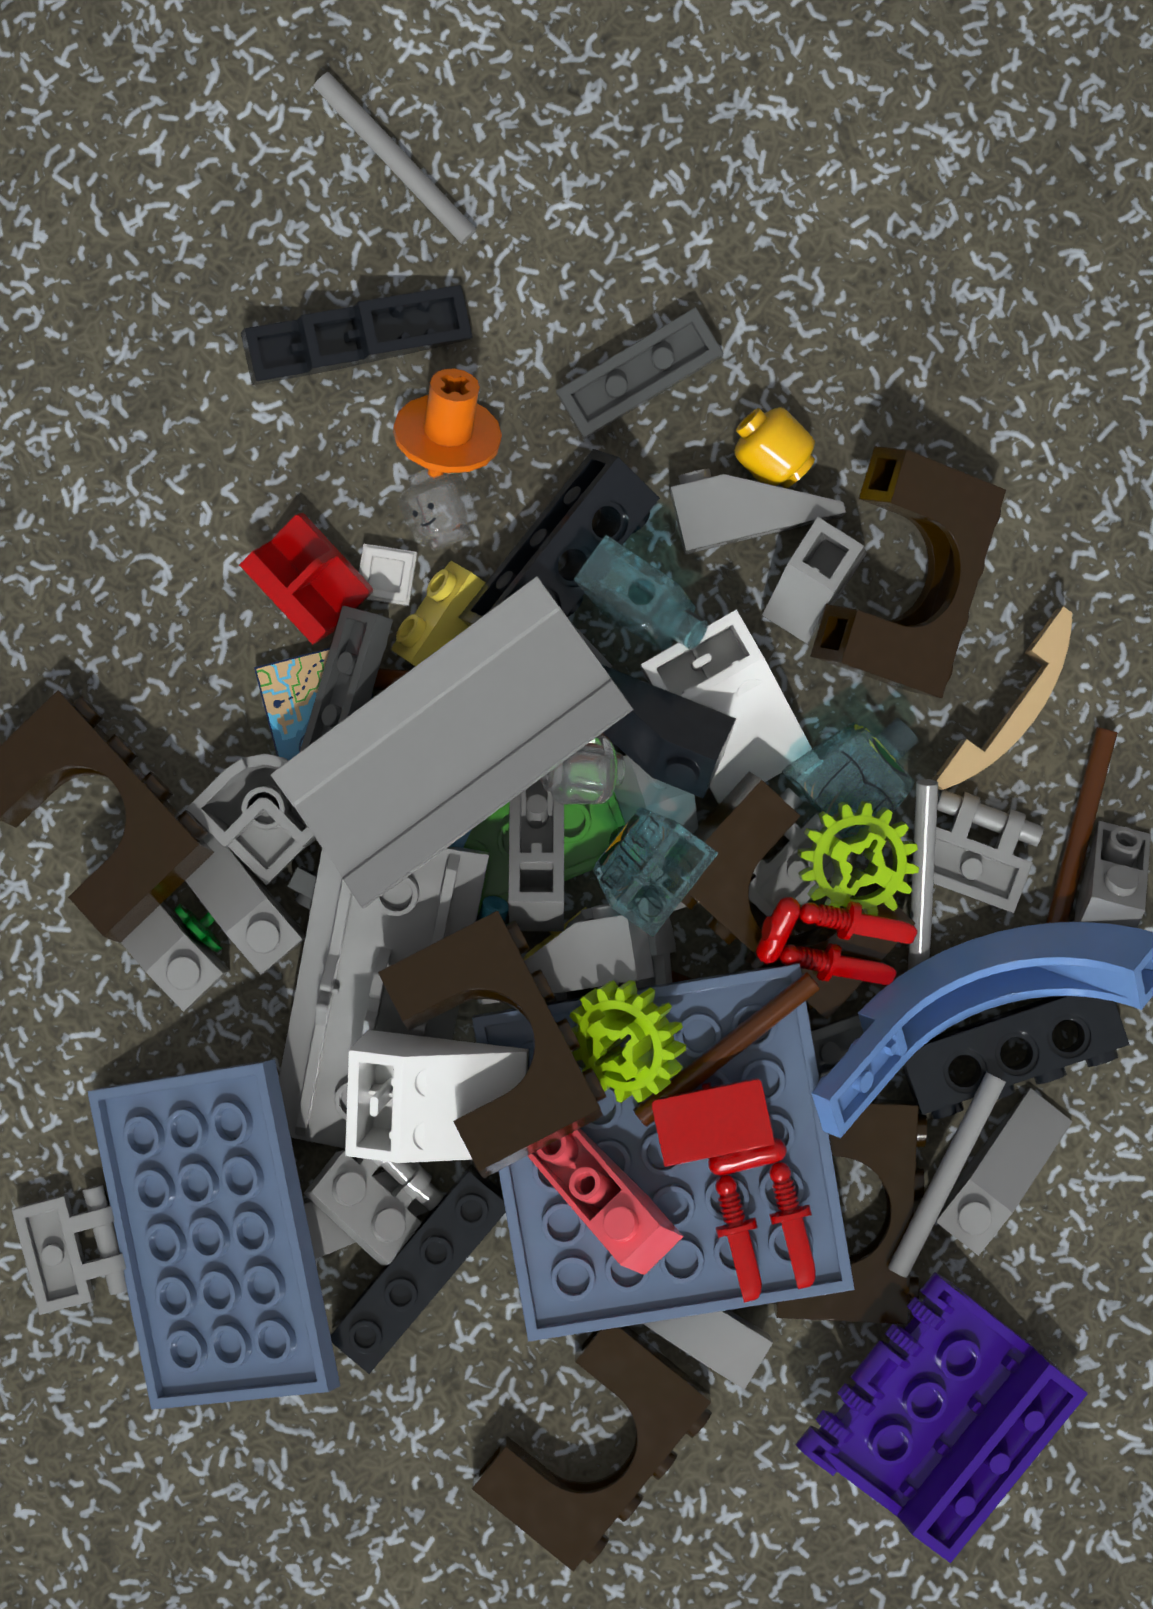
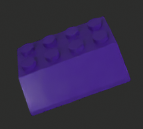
(943, 1417)

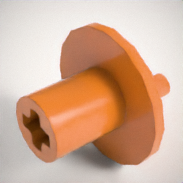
(448, 426)

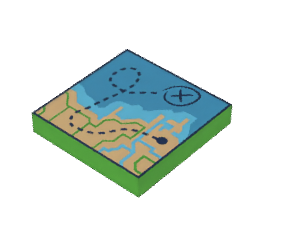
(289, 696)

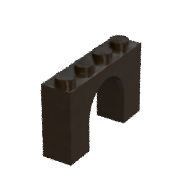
(957, 525)
(742, 833)
(157, 842)
(488, 964)
(886, 1143)
(573, 1515)

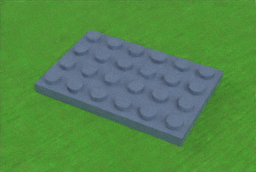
(214, 1237)

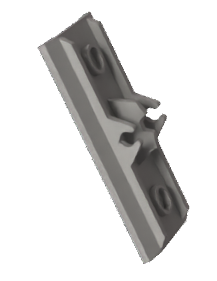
(451, 742)
(340, 983)

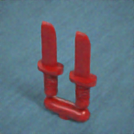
(830, 962)
(738, 1228)

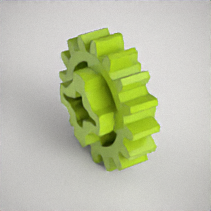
(872, 838)
(649, 1055)

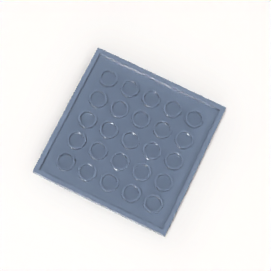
(569, 1276)

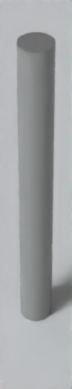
(394, 157)
(924, 858)
(946, 1174)

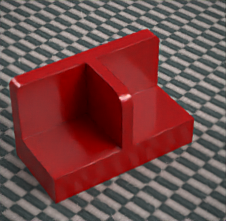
(306, 577)
(713, 1121)

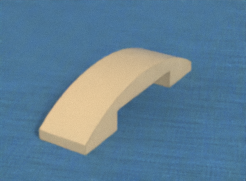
(1049, 651)

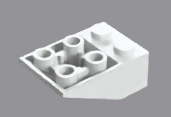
(734, 678)
(414, 1087)

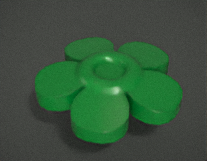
(199, 928)

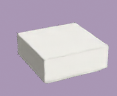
(389, 573)

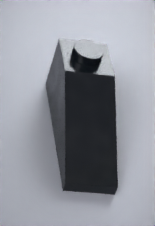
(670, 734)

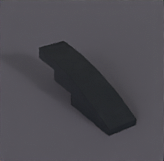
(356, 334)

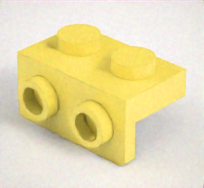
(438, 614)

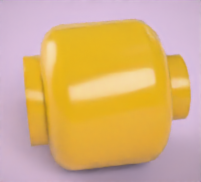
(774, 447)

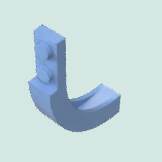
(973, 977)

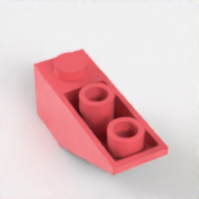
(607, 1201)

